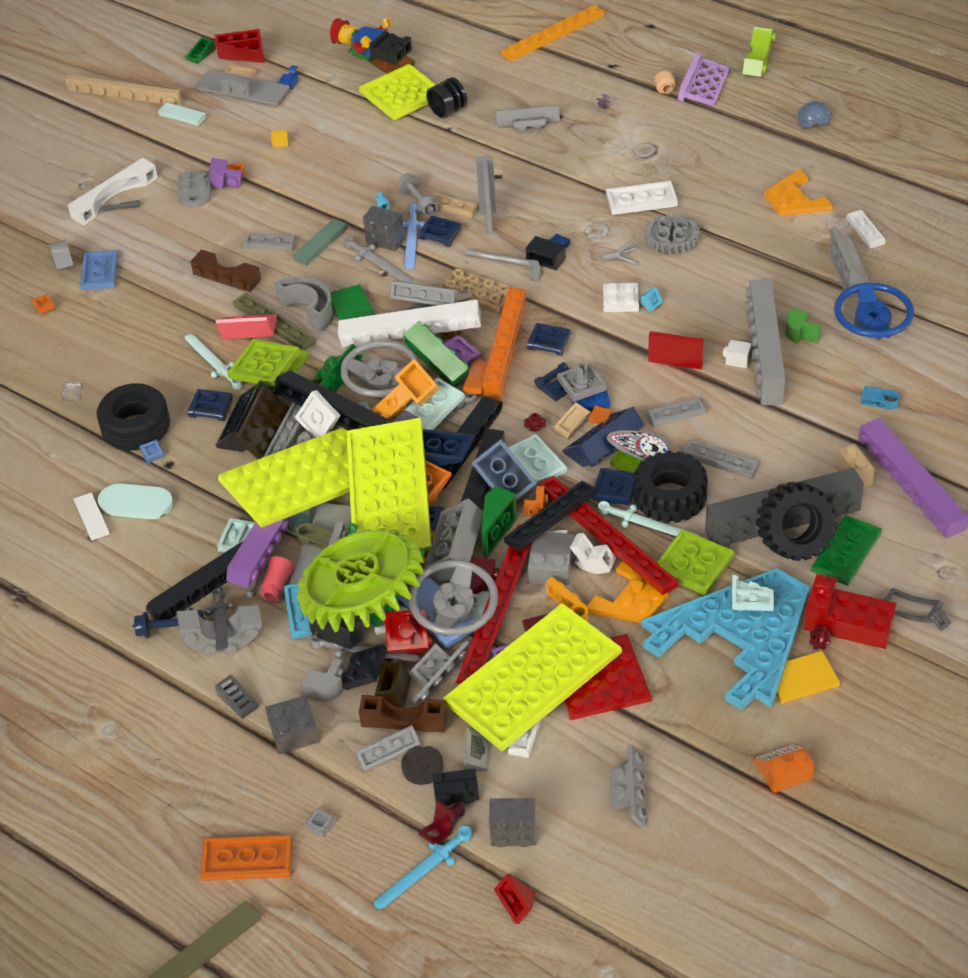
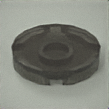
(420, 764)

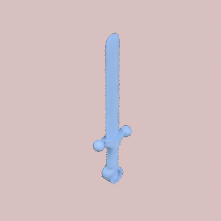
(411, 226)

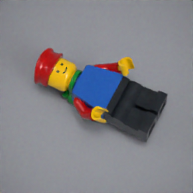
(370, 41)

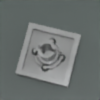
(579, 379)

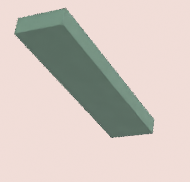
(320, 241)

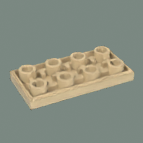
(489, 293)

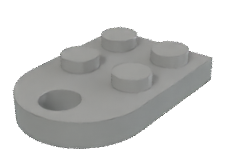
(194, 187)

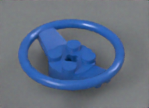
(873, 316)

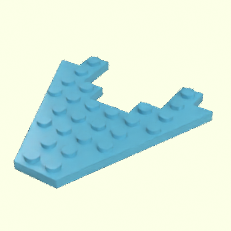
(761, 634)

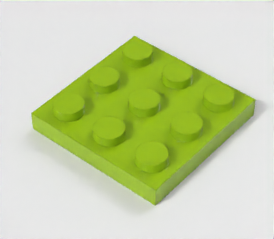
(263, 362)
(695, 561)

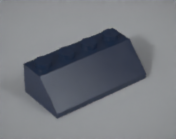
(594, 444)

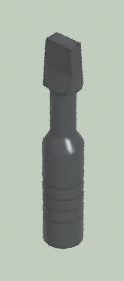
(124, 205)

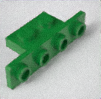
(330, 374)

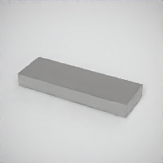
(269, 242)
(676, 412)
(387, 748)

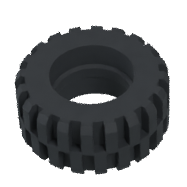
(670, 504)
(820, 524)

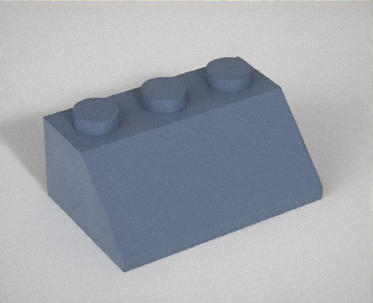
(503, 469)

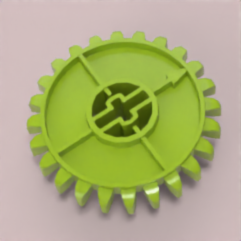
(359, 577)

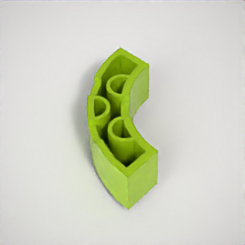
(761, 42)

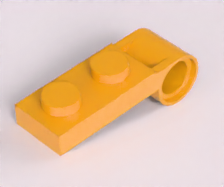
(560, 594)

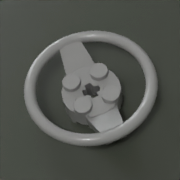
(378, 374)
(454, 593)

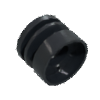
(446, 97)

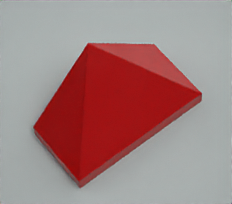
(515, 897)

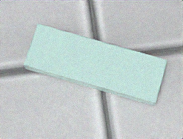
(182, 114)

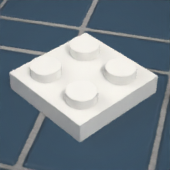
(620, 297)
(317, 415)

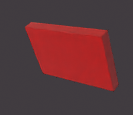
(675, 350)

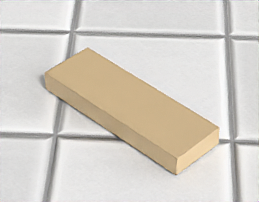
(456, 205)

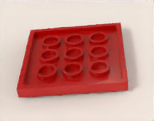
(613, 687)

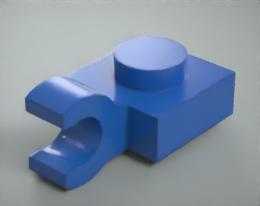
(291, 78)

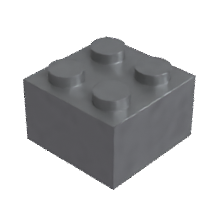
(384, 228)
(292, 724)
(512, 822)

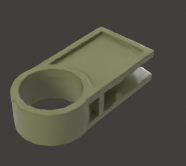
(318, 538)

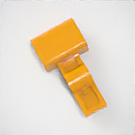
(413, 384)

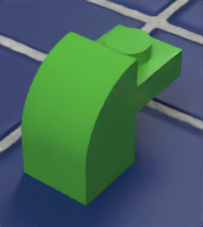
(799, 328)

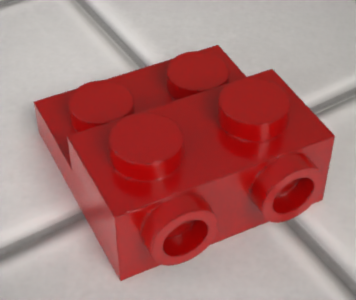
(406, 633)

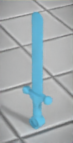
(441, 852)

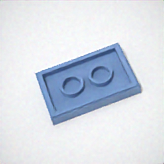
(99, 270)

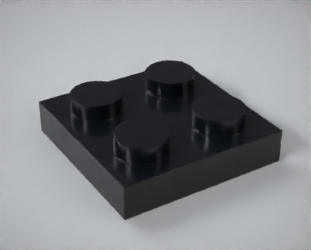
(364, 667)

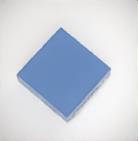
(151, 451)

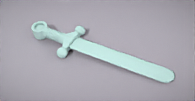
(221, 368)
(629, 515)

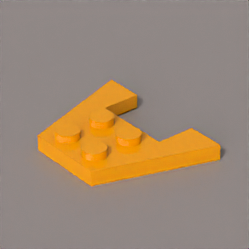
(789, 199)
(634, 603)

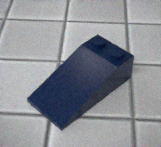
(446, 447)

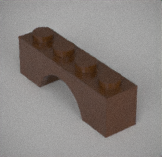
(241, 276)
(379, 713)

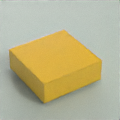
(279, 138)

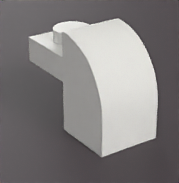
(592, 558)

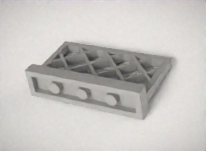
(486, 188)
(426, 293)

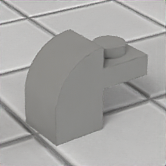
(61, 254)
(325, 686)

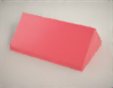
(247, 326)

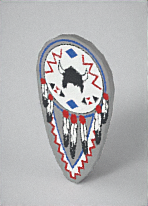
(638, 443)

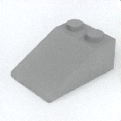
(550, 558)

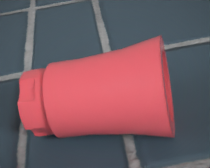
(276, 577)

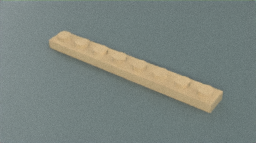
(123, 90)

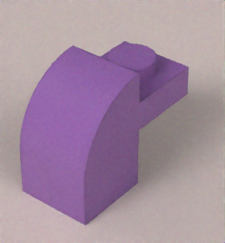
(220, 175)

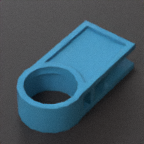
(876, 398)

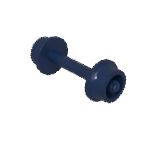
(143, 625)

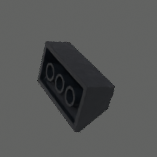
(232, 427)

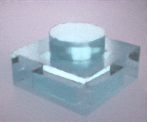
(299, 519)

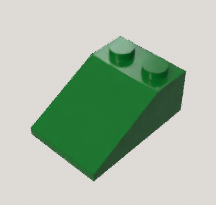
(497, 517)

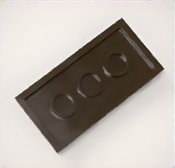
(261, 422)

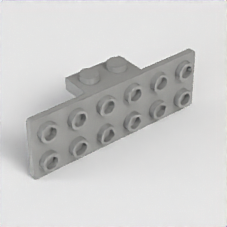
(242, 87)
(328, 516)

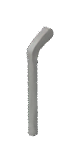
(534, 264)

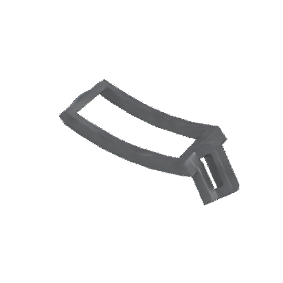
(936, 610)

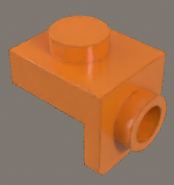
(532, 507)

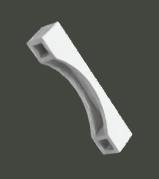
(136, 175)

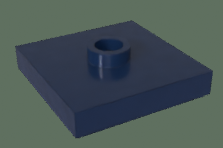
(614, 486)

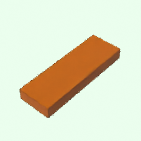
(475, 378)

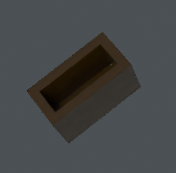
(393, 683)

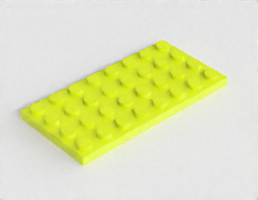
(291, 478)
(390, 480)
(532, 676)

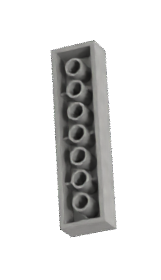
(766, 342)

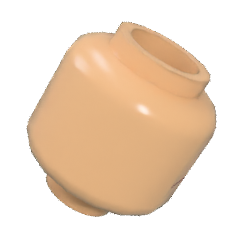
(665, 82)

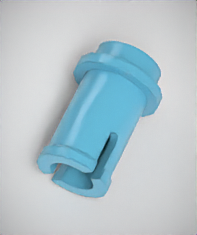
(382, 201)

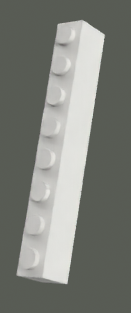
(394, 324)

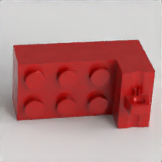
(849, 614)

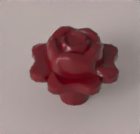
(534, 422)
(820, 638)

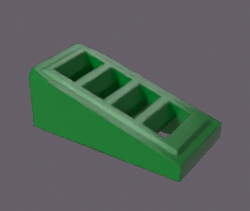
(204, 44)

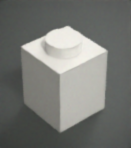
(737, 353)

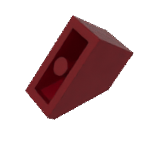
(489, 565)

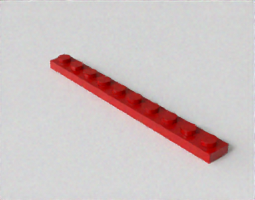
(615, 540)
(485, 635)

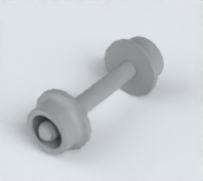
(408, 185)

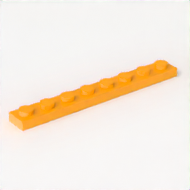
(552, 33)

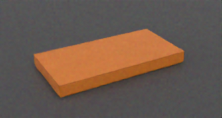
(246, 857)

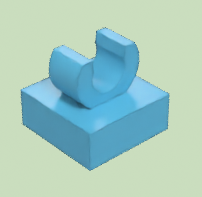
(651, 299)

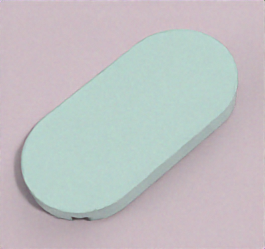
(135, 501)

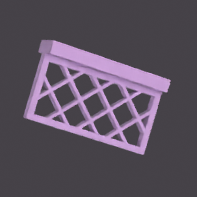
(692, 77)

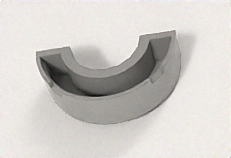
(310, 292)
(200, 633)

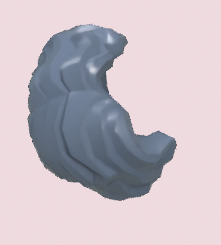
(813, 114)

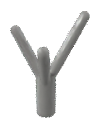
(617, 254)

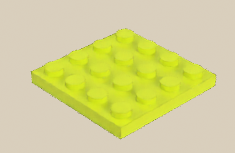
(398, 91)

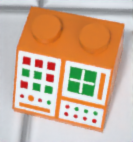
(785, 767)

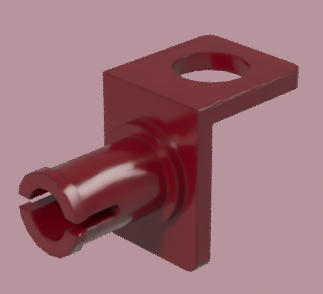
(442, 822)

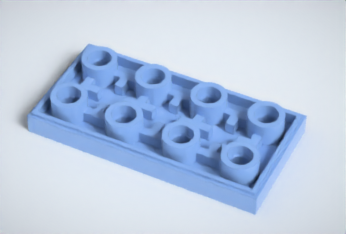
(425, 601)

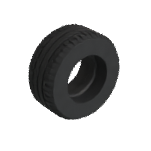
(128, 401)

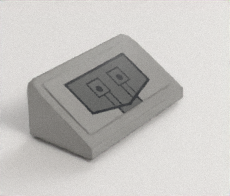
(475, 750)

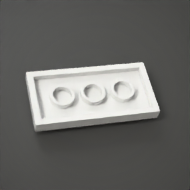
(641, 197)

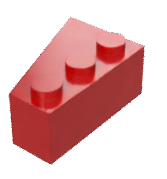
(240, 46)

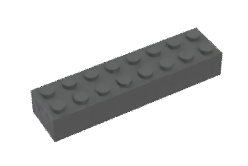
(736, 518)

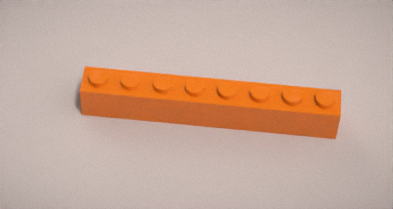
(504, 343)

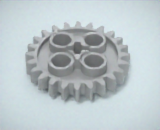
(684, 234)

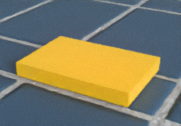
(806, 677)

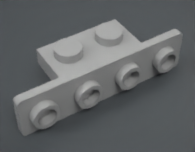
(527, 117)
(431, 666)
(628, 786)

